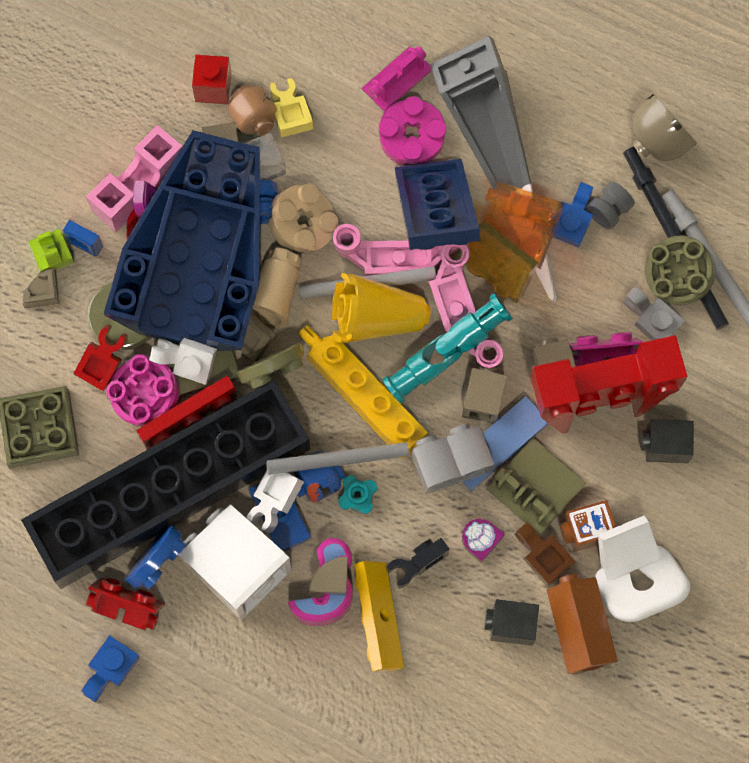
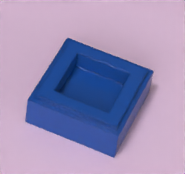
(83, 238)

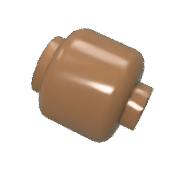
(252, 110)

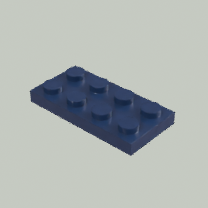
(436, 204)

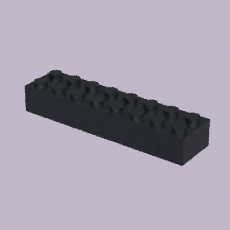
(165, 484)

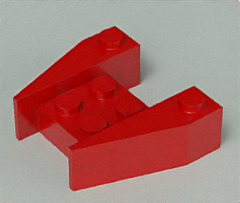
(631, 379)

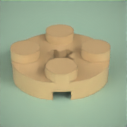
(319, 213)

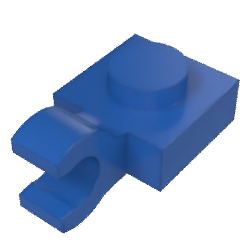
(573, 219)
(111, 665)

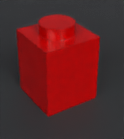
(211, 79)

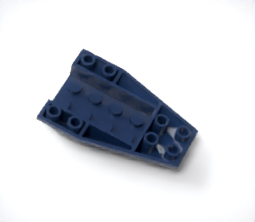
(195, 249)

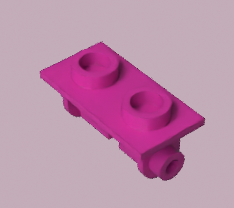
(398, 77)
(591, 350)

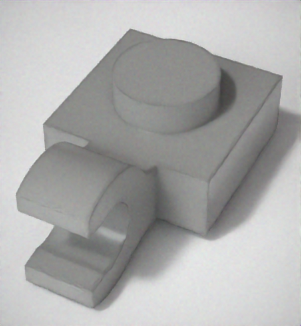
(655, 319)

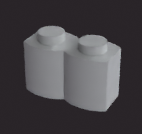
(452, 458)

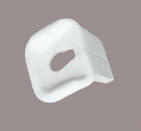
(635, 548)

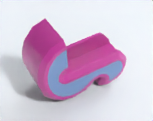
(331, 607)

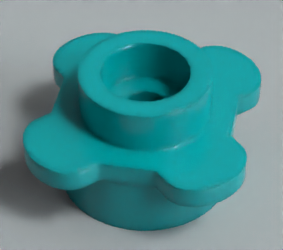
(361, 504)

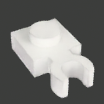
(276, 494)

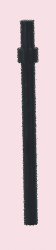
(645, 181)

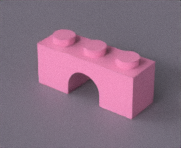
(114, 195)

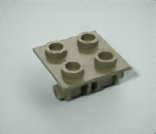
(536, 486)

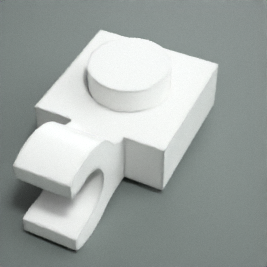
(190, 358)

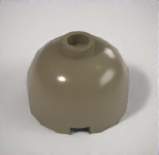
(659, 132)

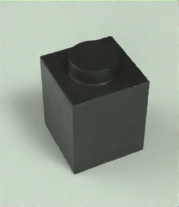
(668, 441)
(512, 622)

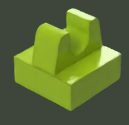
(50, 250)

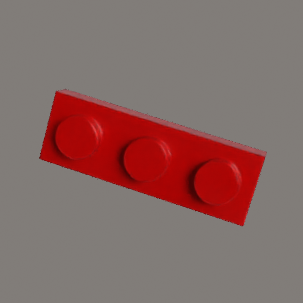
(188, 412)

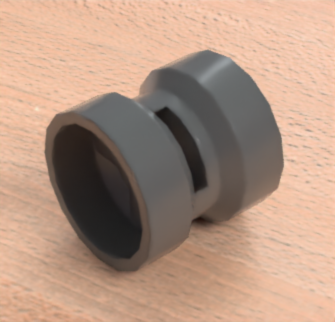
(610, 205)

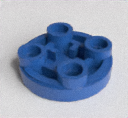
(145, 569)

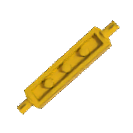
(362, 390)

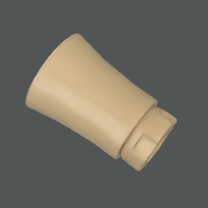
(276, 287)

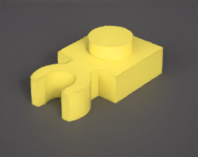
(292, 111)

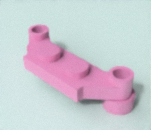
(383, 256)
(455, 300)

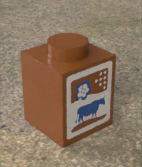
(585, 523)

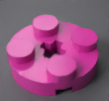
(411, 150)

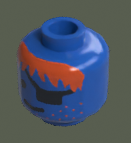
(319, 482)

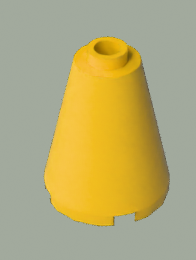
(375, 310)

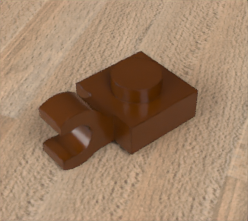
(547, 557)

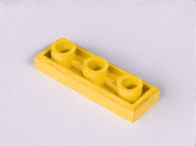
(378, 616)

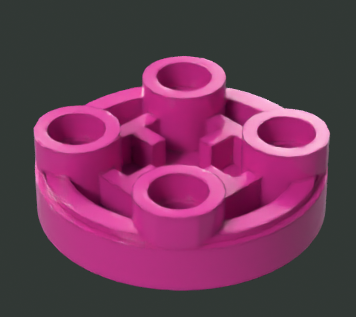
(143, 390)

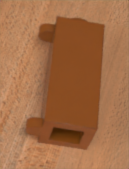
(581, 624)

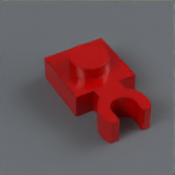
(99, 361)

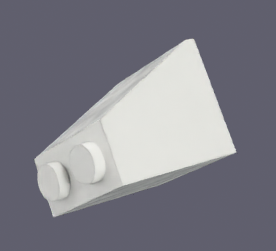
(235, 560)

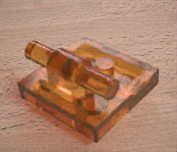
(524, 218)

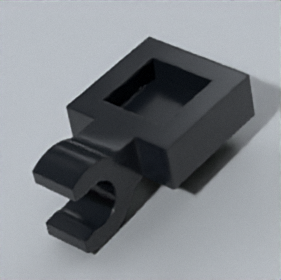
(425, 557)

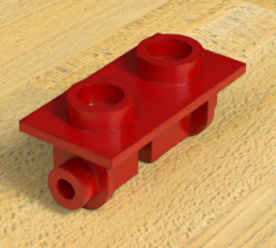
(112, 596)

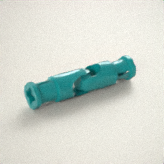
(460, 338)

